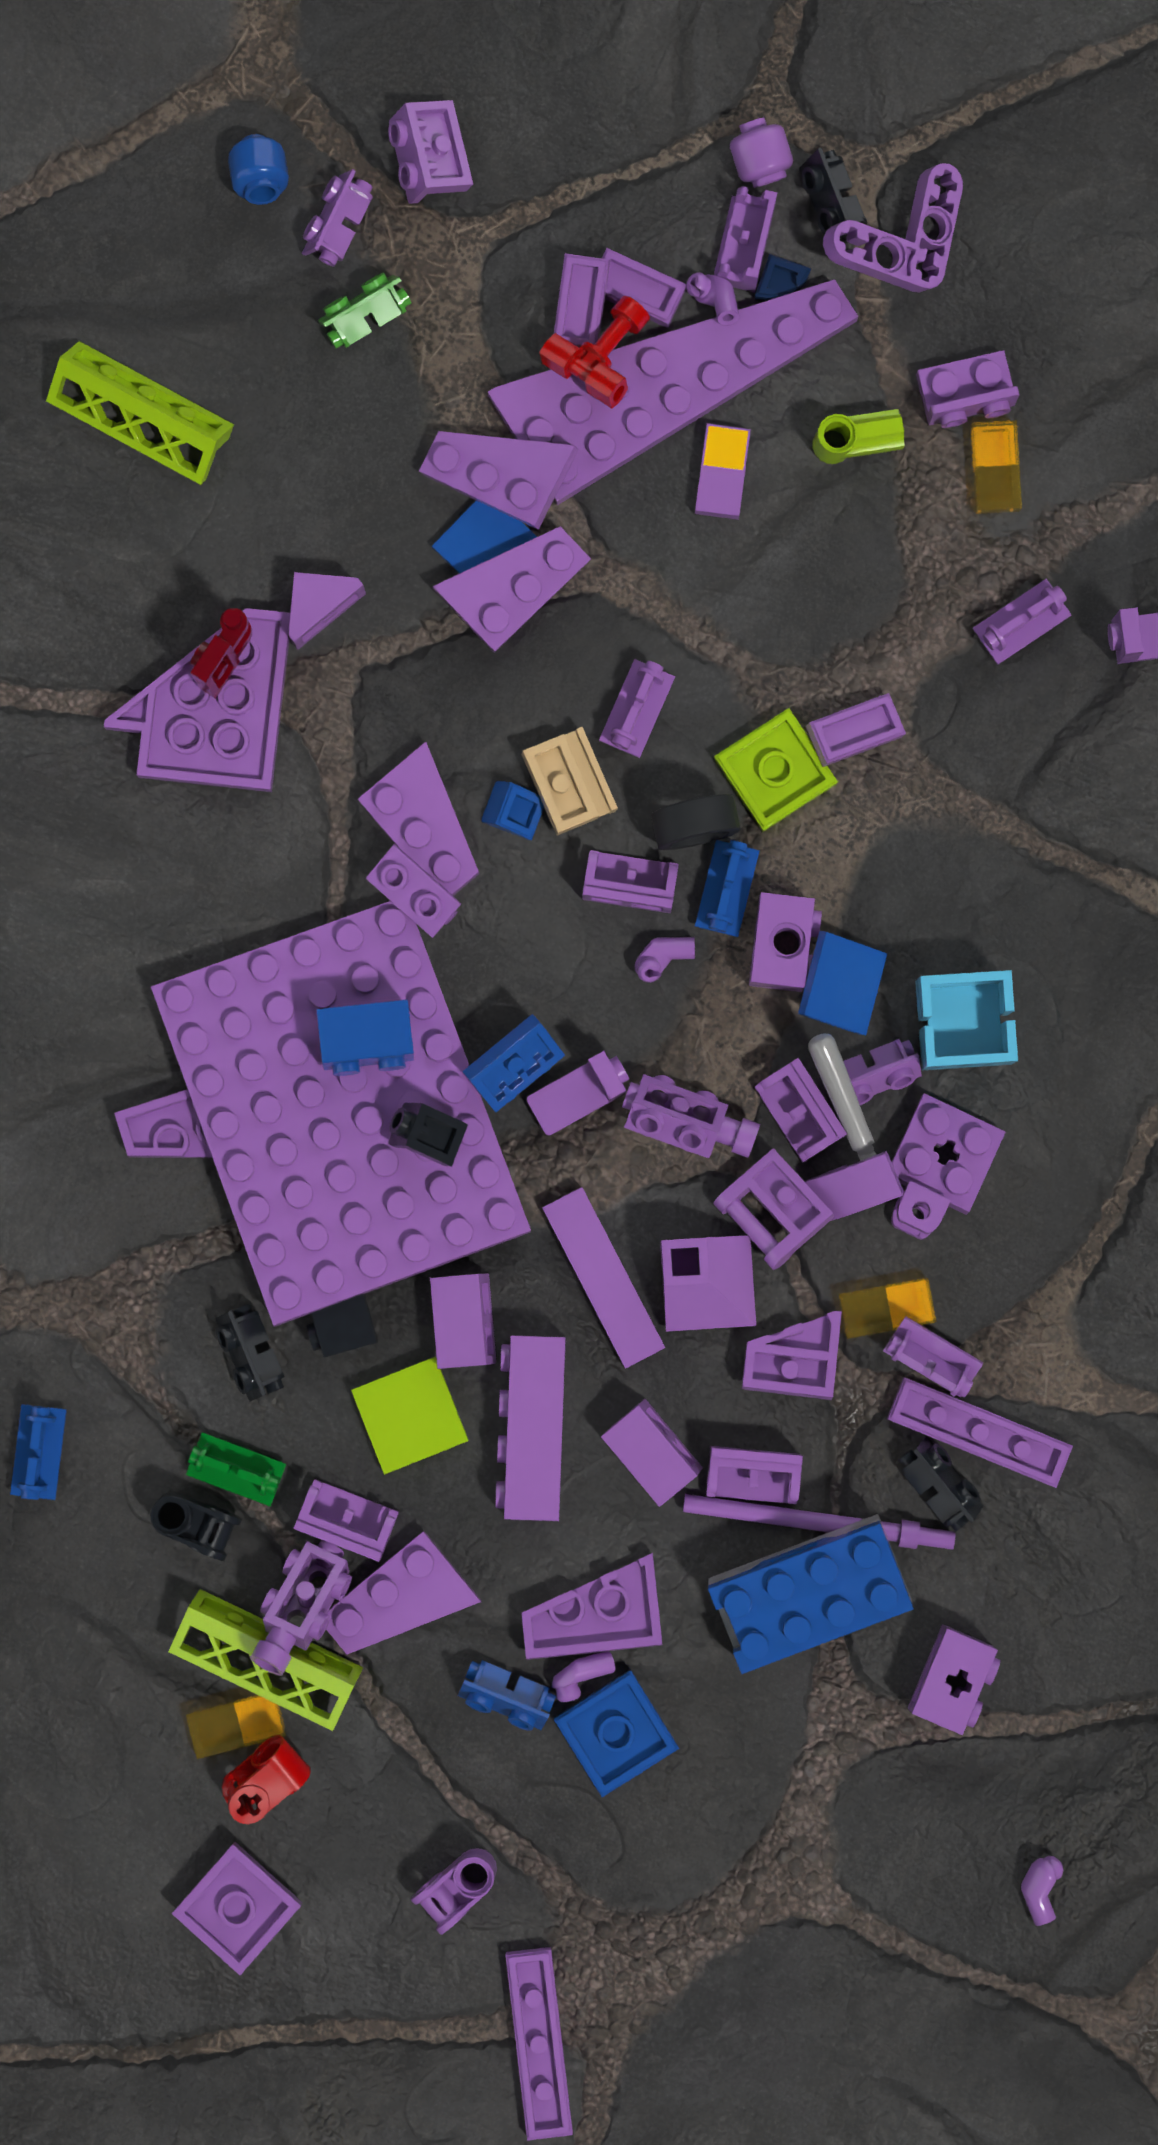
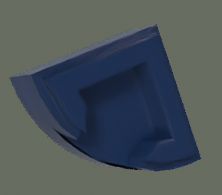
(781, 278)

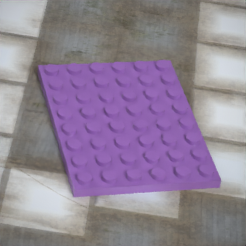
(309, 1151)

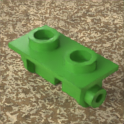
(348, 316)

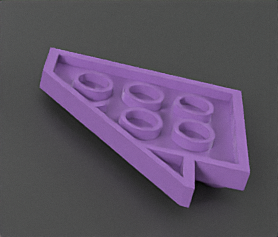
(210, 739)

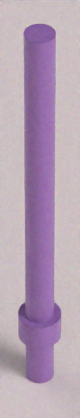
(907, 1533)

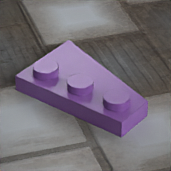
(513, 586)
(421, 820)
(399, 1596)
(600, 1616)

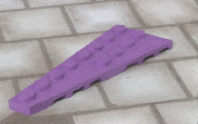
(668, 381)

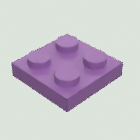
(237, 1908)

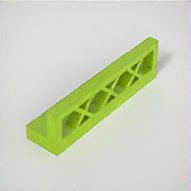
(142, 398)
(243, 1631)

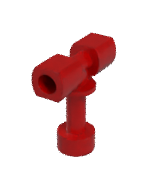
(591, 360)

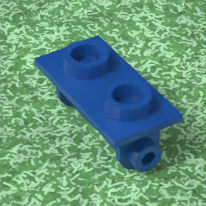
(727, 887)
(38, 1452)
(521, 1705)

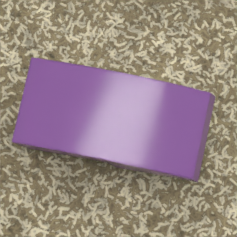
(857, 1185)

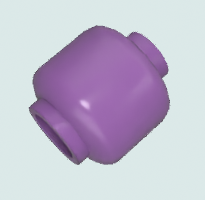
(761, 153)

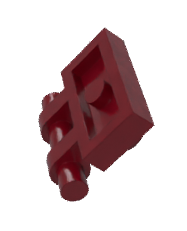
(218, 659)

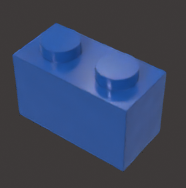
(365, 1037)

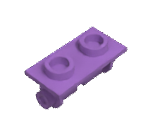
(326, 231)
(1022, 621)
(637, 707)
(413, 891)
(893, 1068)
(933, 1357)

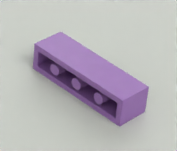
(533, 1428)

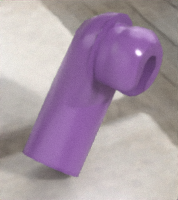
(716, 293)
(659, 954)
(581, 1670)
(1038, 1884)

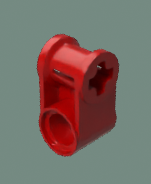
(265, 1778)

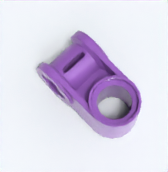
(450, 1894)

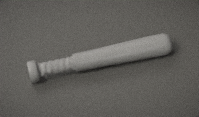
(841, 1093)

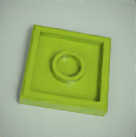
(775, 770)
(409, 1415)

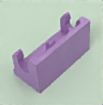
(745, 238)
(630, 882)
(800, 1110)
(463, 1320)
(652, 1452)
(754, 1475)
(346, 1520)

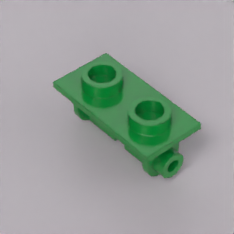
(235, 1469)

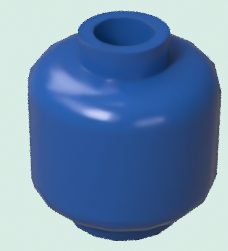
(258, 169)

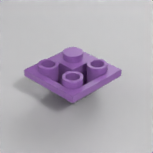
(708, 1283)

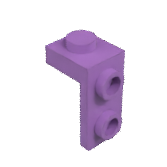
(1133, 636)
(578, 1093)

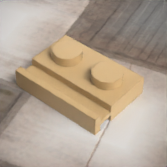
(569, 781)

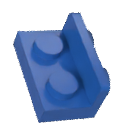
(514, 1063)

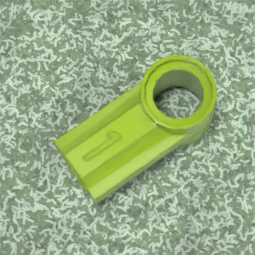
(863, 435)

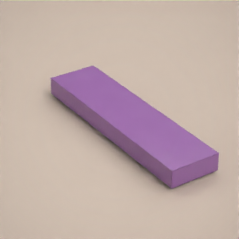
(603, 1277)
(979, 1432)
(539, 2043)

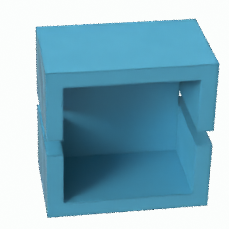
(965, 1020)

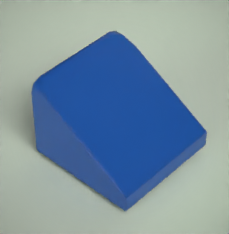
(513, 809)

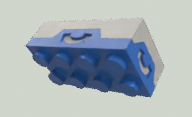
(810, 1593)

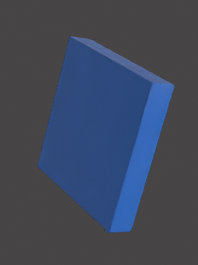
(616, 1733)

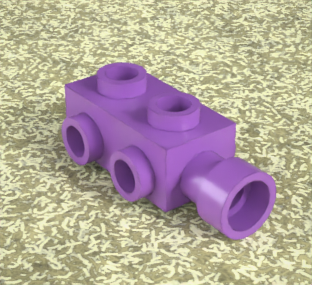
(681, 1121)
(300, 1598)

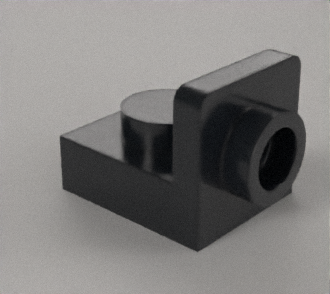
(427, 1132)

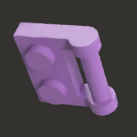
(785, 1198)

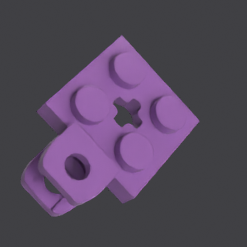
(936, 1186)

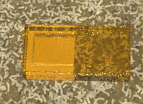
(996, 467)
(885, 1307)
(234, 1725)

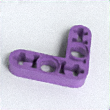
(914, 248)

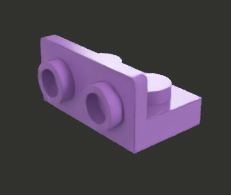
(429, 149)
(967, 389)

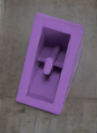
(318, 602)

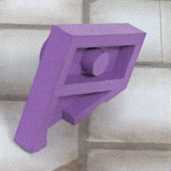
(795, 1360)

